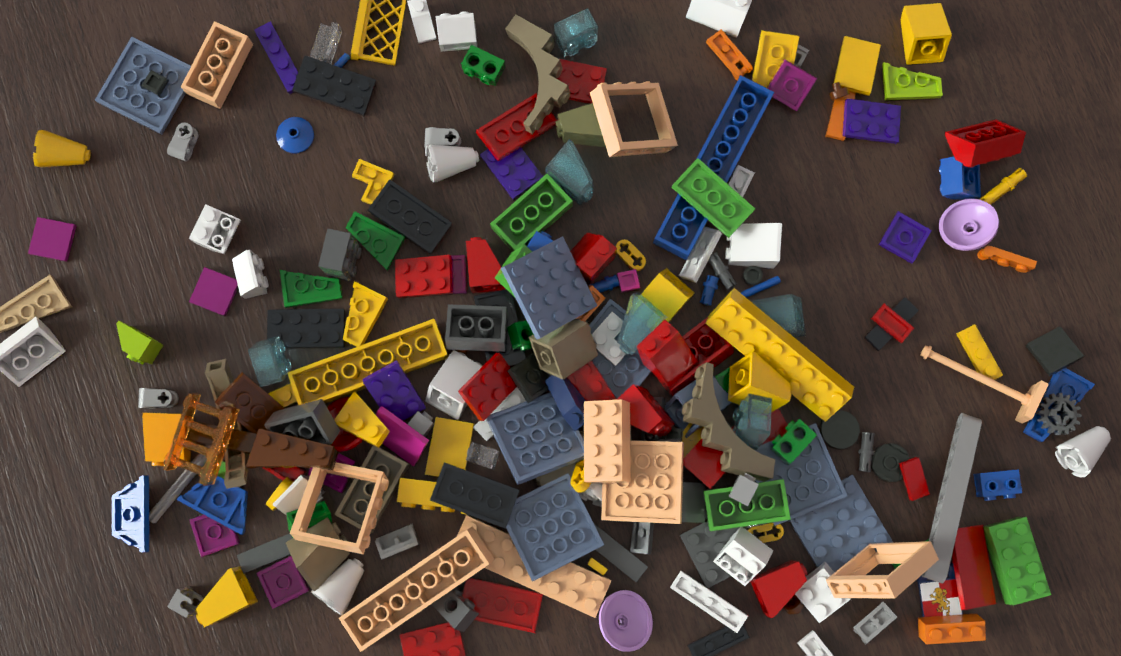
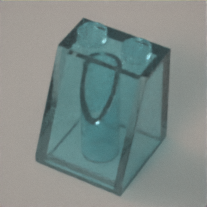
(571, 173)
(785, 311)
(638, 322)

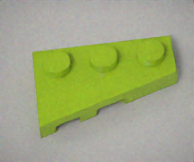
(905, 84)

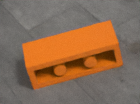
(951, 628)

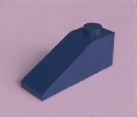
(568, 400)

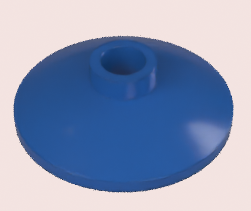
(298, 142)

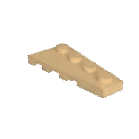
(37, 301)

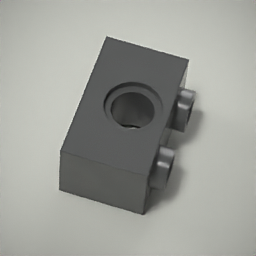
(462, 615)

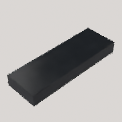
(878, 336)
(717, 641)

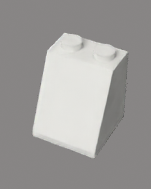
(755, 245)
(450, 378)

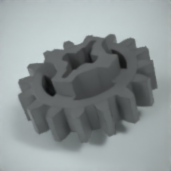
(1065, 408)

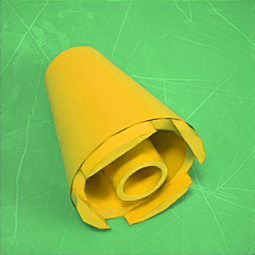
(58, 151)

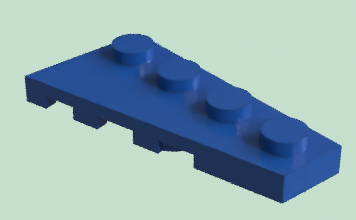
(1061, 382)

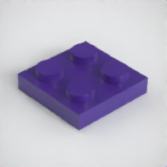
(905, 237)

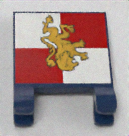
(939, 598)

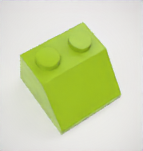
(137, 344)

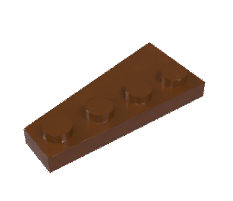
(286, 451)

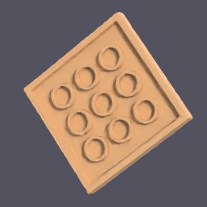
(654, 485)

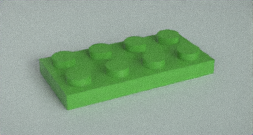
(713, 198)

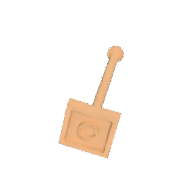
(1029, 401)

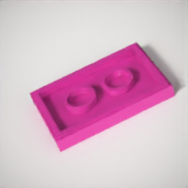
(402, 438)

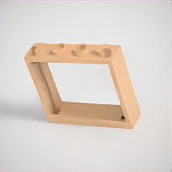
(609, 126)
(311, 496)
(853, 582)

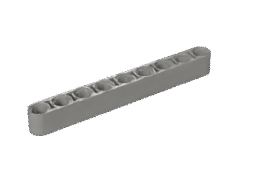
(953, 494)

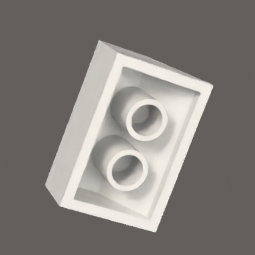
(720, 14)
(28, 351)

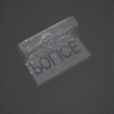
(326, 42)

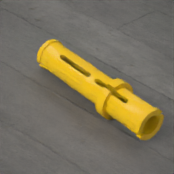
(1006, 185)

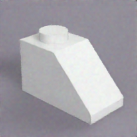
(421, 20)

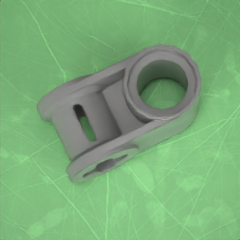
(441, 136)
(183, 144)
(156, 398)

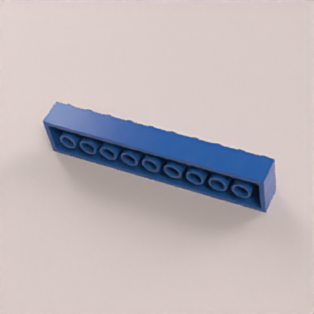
(721, 155)

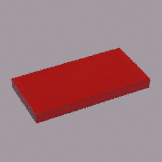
(508, 132)
(972, 568)
(504, 604)

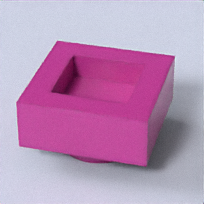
(628, 280)

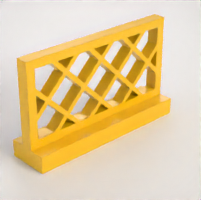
(362, 28)

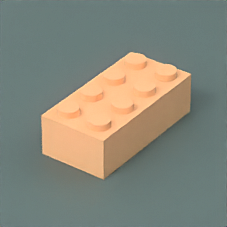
(217, 65)
(607, 441)

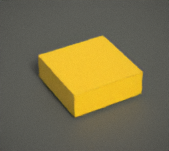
(597, 566)

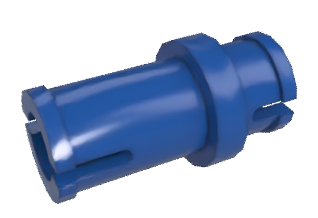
(607, 283)
(709, 290)

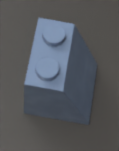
(675, 405)

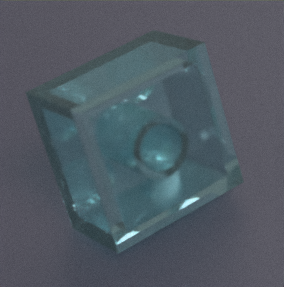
(576, 32)
(269, 361)
(753, 420)

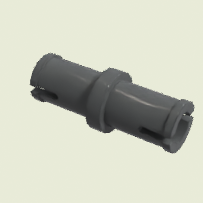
(722, 271)
(866, 451)

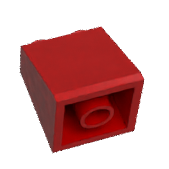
(593, 255)
(482, 266)
(666, 354)
(646, 411)
(704, 464)
(778, 586)

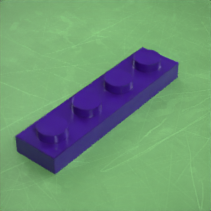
(277, 55)

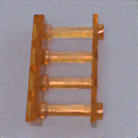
(220, 437)

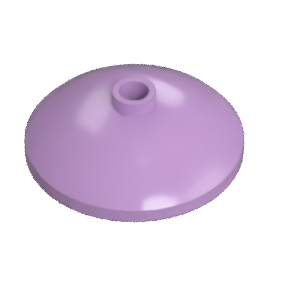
(965, 216)
(634, 620)

